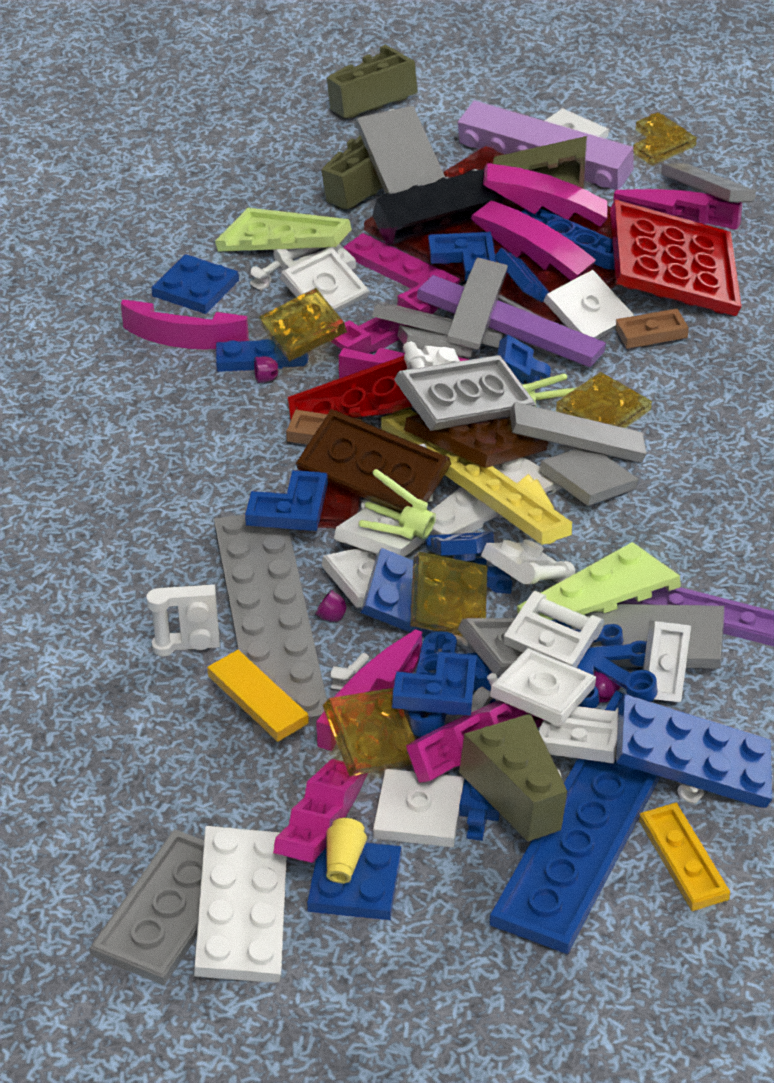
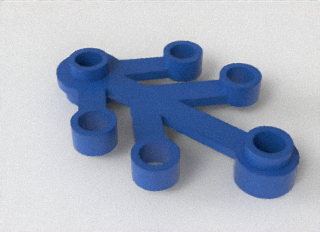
(638, 684)

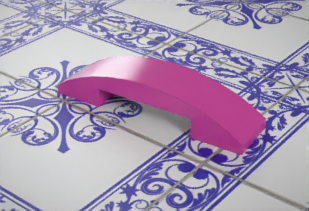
(182, 330)
(378, 331)

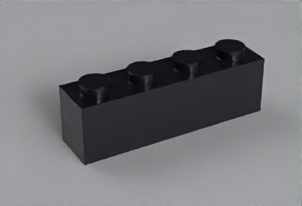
(432, 206)

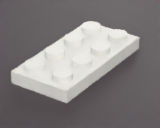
(240, 906)

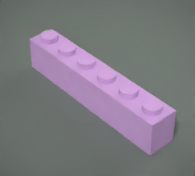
(509, 132)

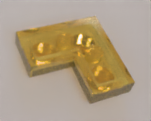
(663, 139)

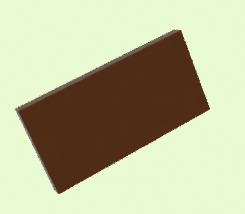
(353, 449)

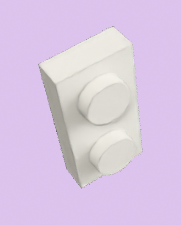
(667, 657)

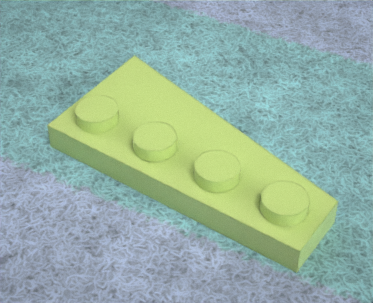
(282, 230)
(611, 580)

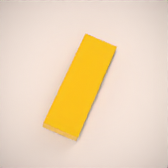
(258, 695)
(684, 856)

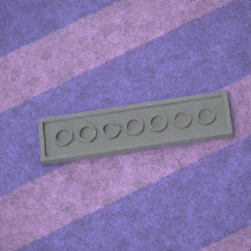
(270, 610)

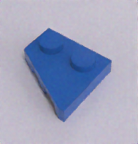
(460, 545)

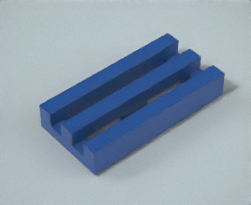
(522, 275)

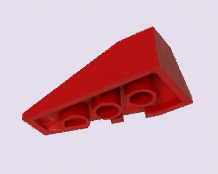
(358, 394)

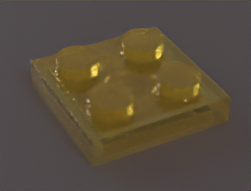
(302, 324)
(605, 402)
(446, 592)
(369, 731)

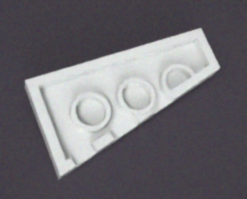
(466, 513)

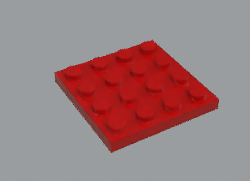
(674, 258)

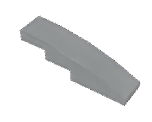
(477, 303)

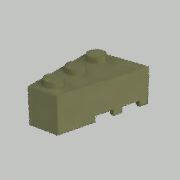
(373, 83)
(560, 160)
(350, 176)
(516, 775)

